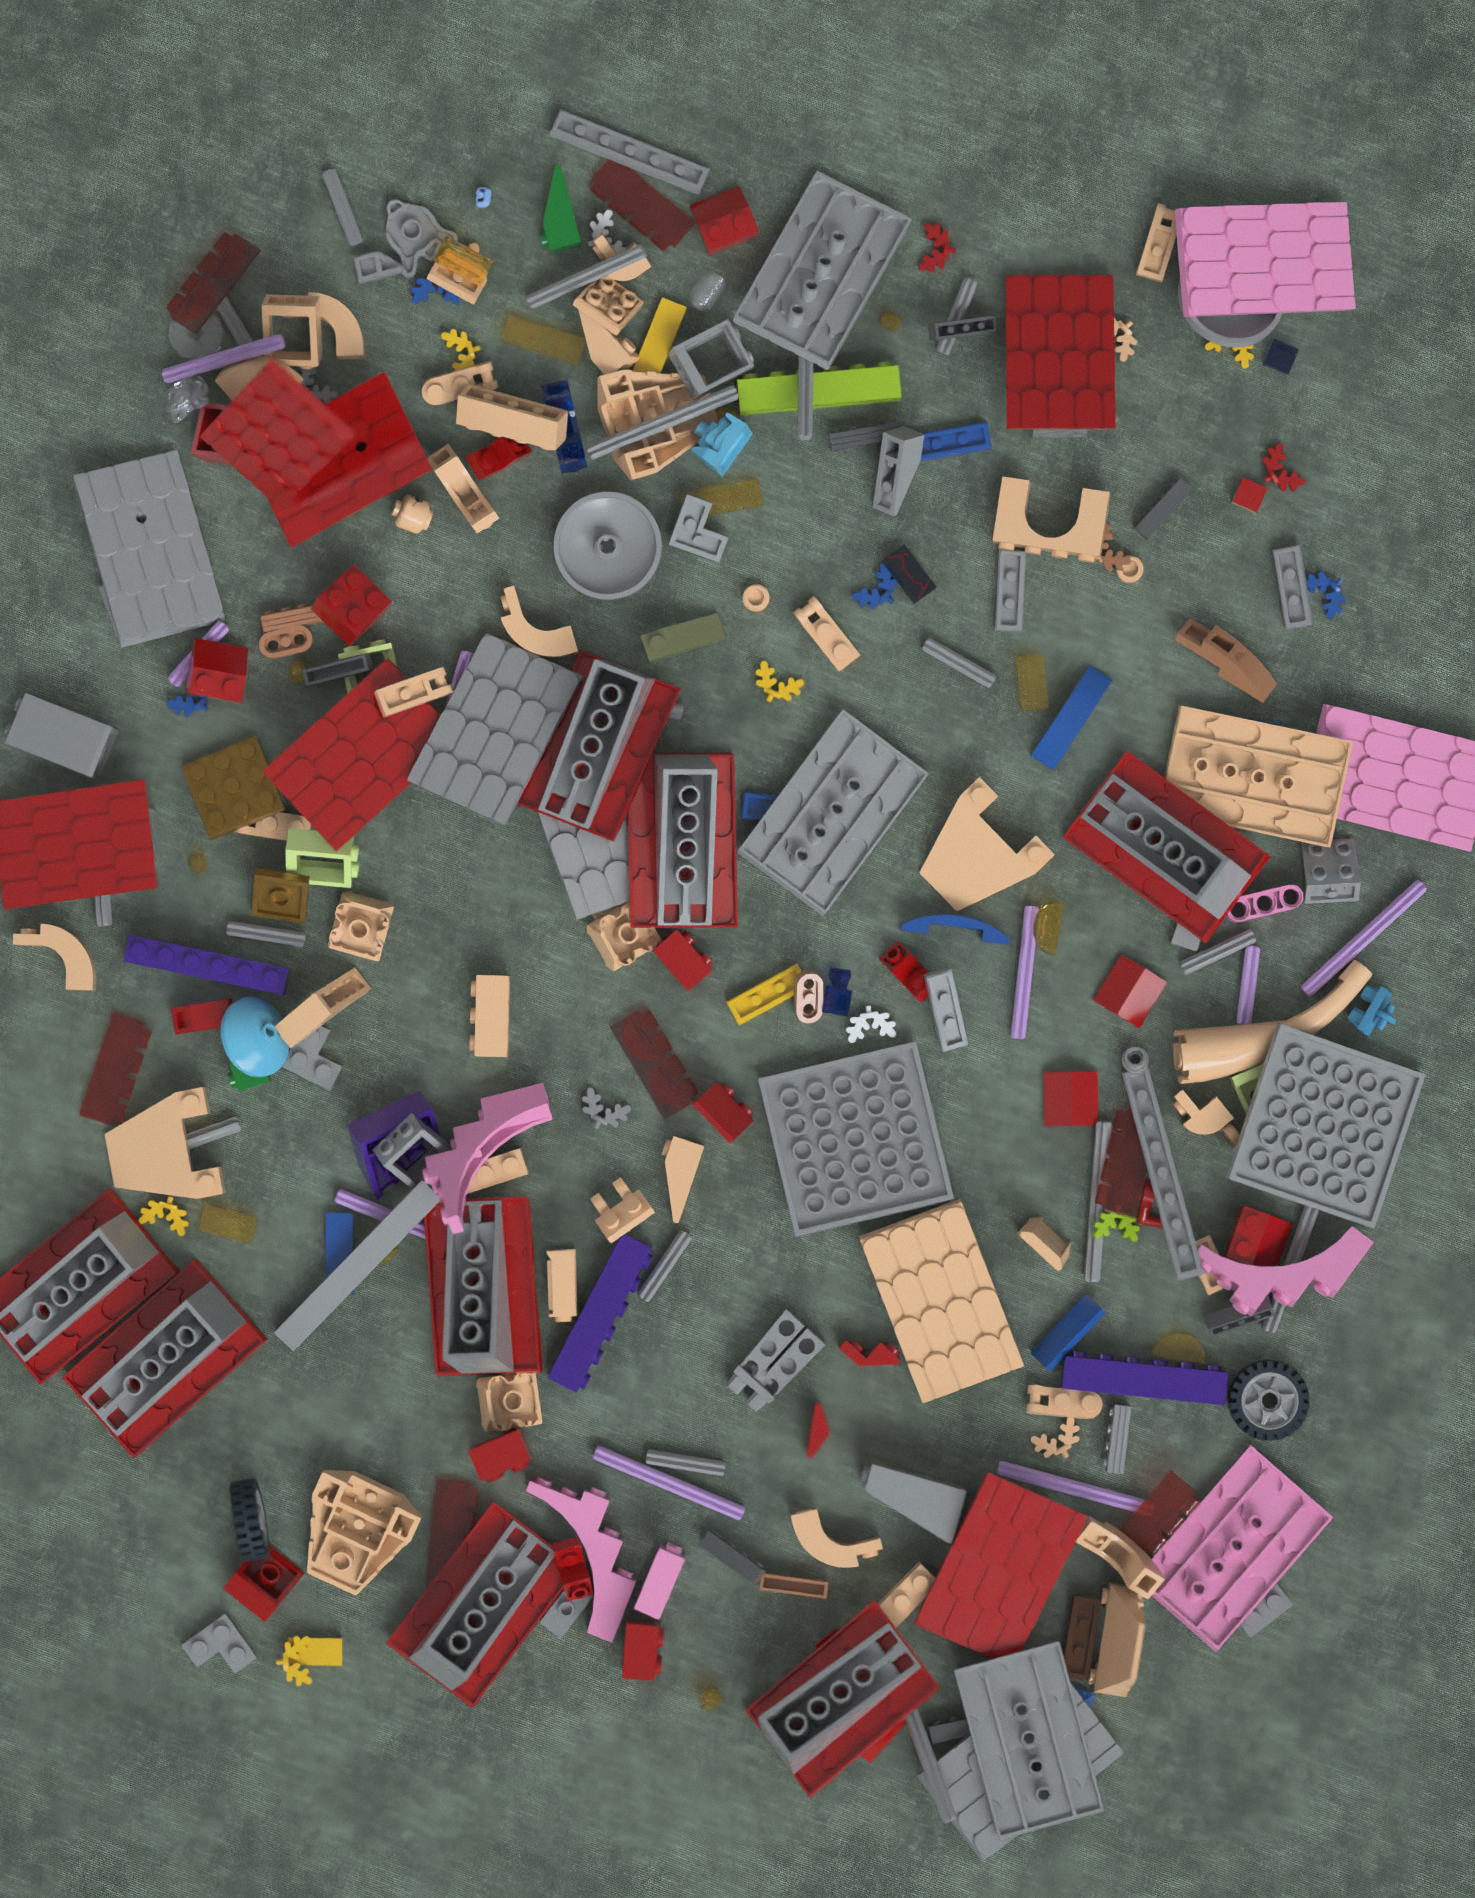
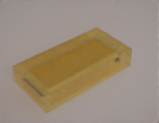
(463, 261)
(1032, 683)
(228, 1224)

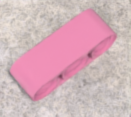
(1277, 903)

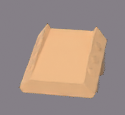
(360, 925)
(618, 941)
(1045, 1242)
(509, 1401)

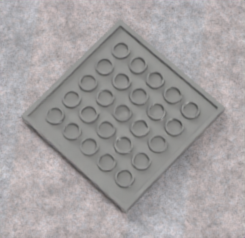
(1325, 1125)
(855, 1139)

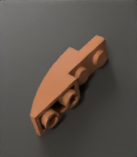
(1231, 656)

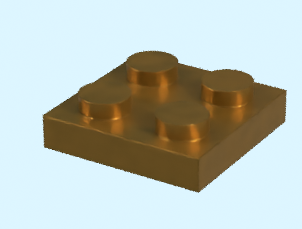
(280, 895)

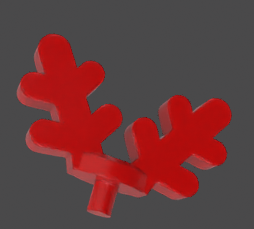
(939, 258)
(1271, 464)

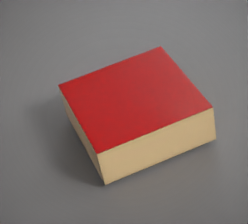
(1249, 495)

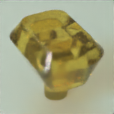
(890, 322)
(723, 411)
(296, 671)
(199, 863)

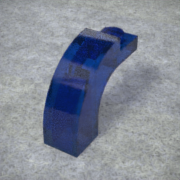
(571, 451)

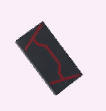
(909, 574)

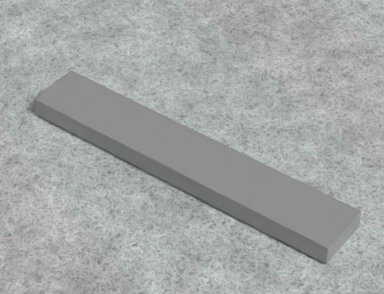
(629, 152)

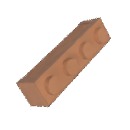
(287, 618)
(794, 1585)

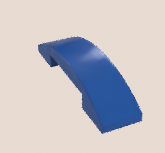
(1071, 717)
(989, 933)

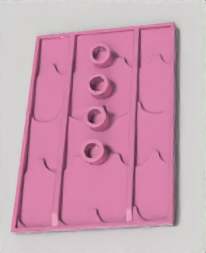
(1264, 259)
(1405, 778)
(1236, 1547)

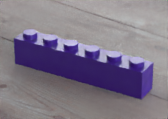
(207, 965)
(599, 1313)
(1144, 1379)

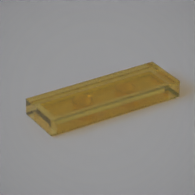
(543, 340)
(730, 496)

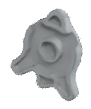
(413, 234)

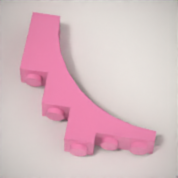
(475, 1142)
(1287, 1282)
(585, 1515)

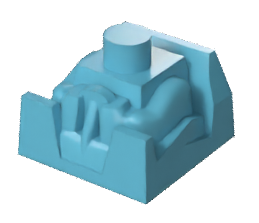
(721, 442)

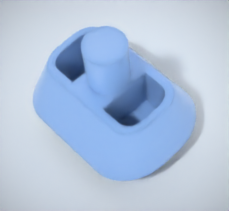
(483, 197)

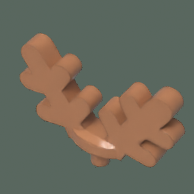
(1108, 560)

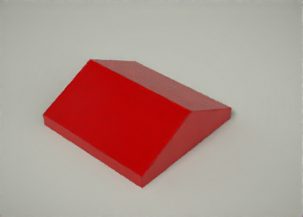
(1130, 991)
(1070, 1098)
(818, 1431)

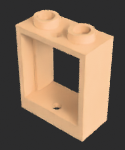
(295, 306)

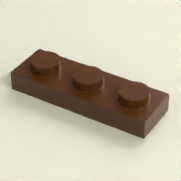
(1081, 1636)

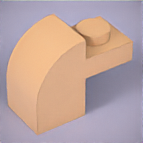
(605, 250)
(1204, 1120)

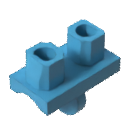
(1367, 1020)

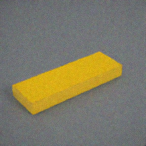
(660, 336)
(764, 995)

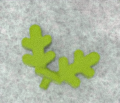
(1108, 1221)

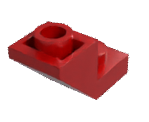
(497, 457)
(906, 970)
(199, 1016)
(879, 1355)
(572, 1569)

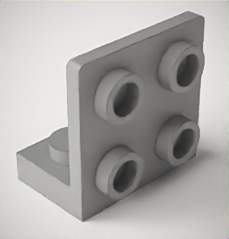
(1331, 872)

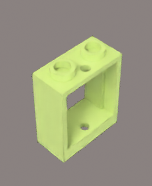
(321, 872)

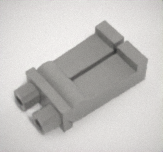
(756, 1367)

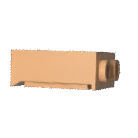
(562, 1284)

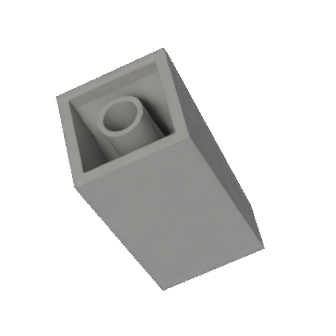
(60, 736)
(922, 1499)

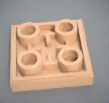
(608, 303)

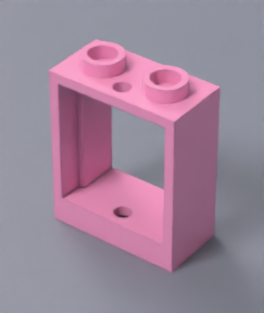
(660, 1580)

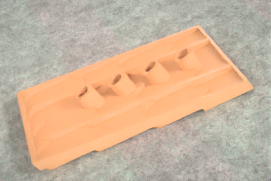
(1260, 774)
(941, 1300)

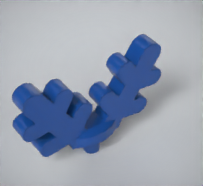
(427, 285)
(1335, 596)
(875, 599)
(188, 706)

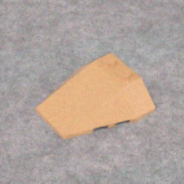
(635, 397)
(356, 1528)

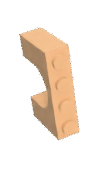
(1082, 540)

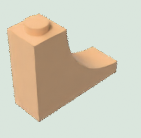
(322, 1007)

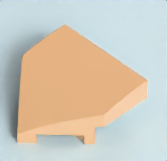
(455, 283)

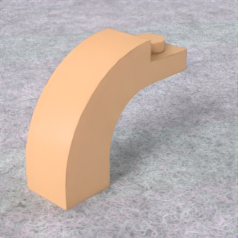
(348, 333)
(236, 376)
(462, 488)
(547, 644)
(76, 956)
(823, 1548)
(1123, 1554)

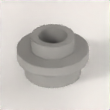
(1135, 1052)

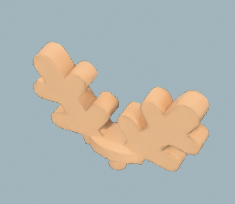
(1127, 338)
(1051, 1448)

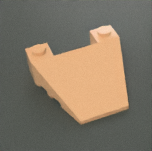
(972, 858)
(154, 1152)
(1120, 1641)

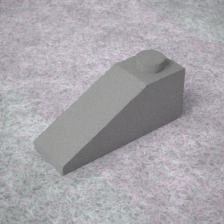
(897, 465)

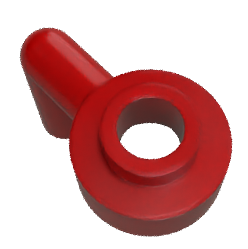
(1145, 1204)

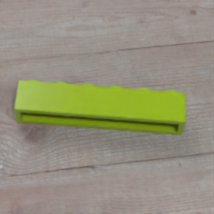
(830, 388)

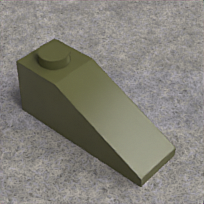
(682, 637)

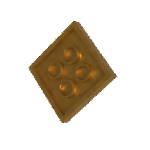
(232, 788)

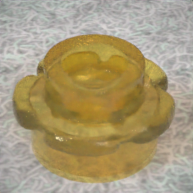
(710, 1699)

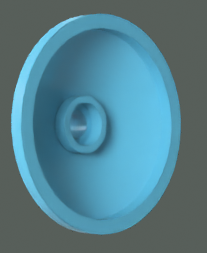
(251, 1037)

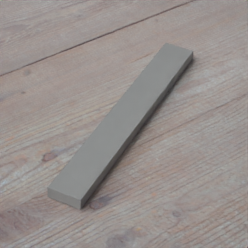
(1163, 1174)
(357, 1265)

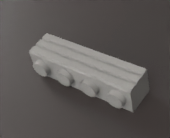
(1118, 1438)

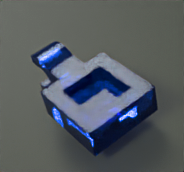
(838, 997)

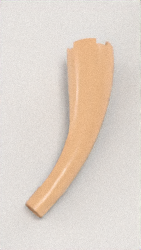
(1227, 1050)

